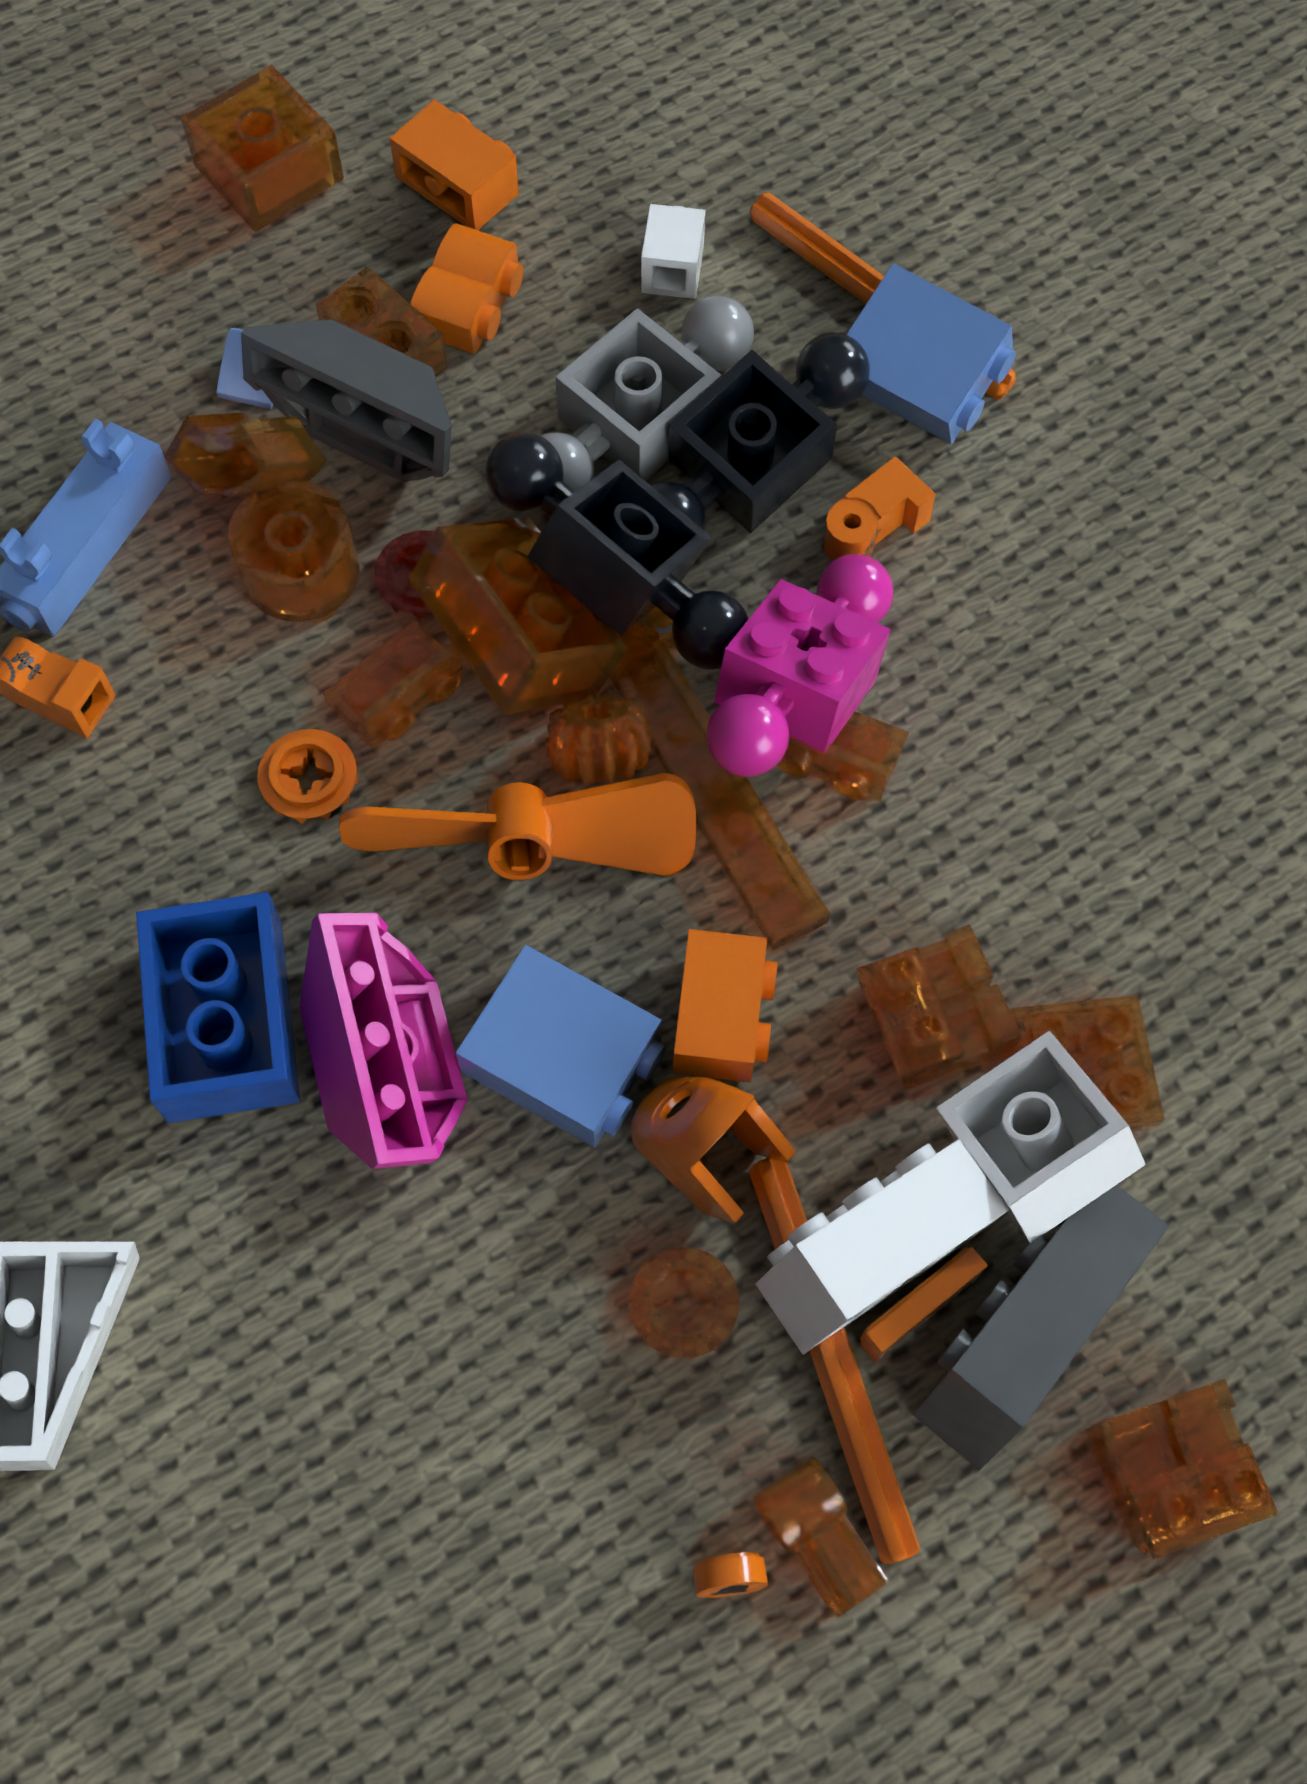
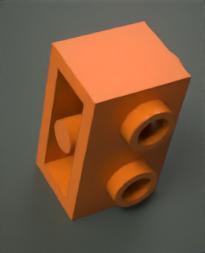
(455, 165)
(721, 1006)

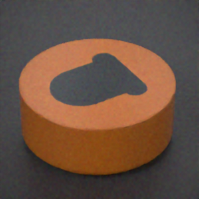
(730, 1575)

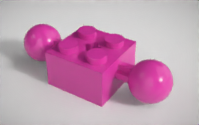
(800, 666)

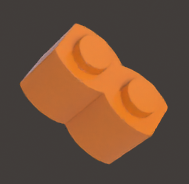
(468, 286)

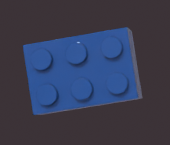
(216, 1008)

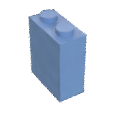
(930, 353)
(562, 1047)

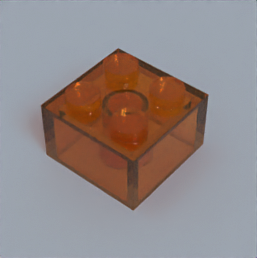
(263, 147)

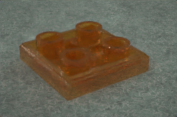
(1107, 1044)

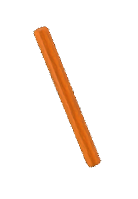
(831, 258)
(843, 1389)

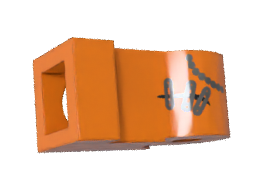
(876, 509)
(54, 685)

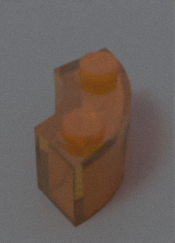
(242, 454)

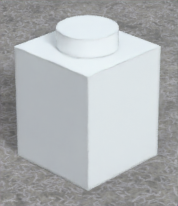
(672, 251)

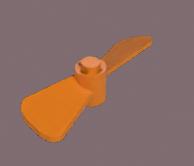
(622, 825)

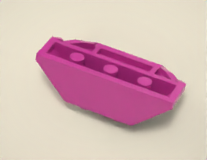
(378, 1043)

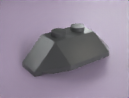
(353, 394)

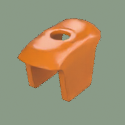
(682, 1140)

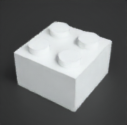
(1042, 1135)

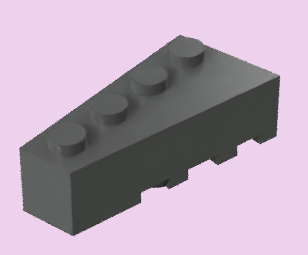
(1037, 1324)

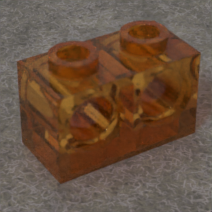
(382, 314)

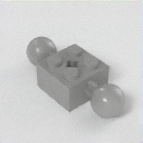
(638, 382)

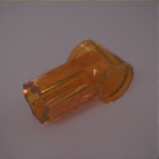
(811, 1521)

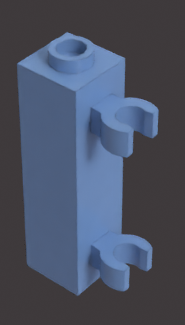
(79, 528)

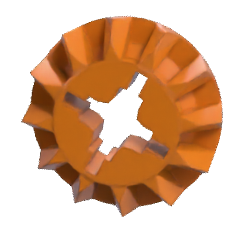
(290, 758)

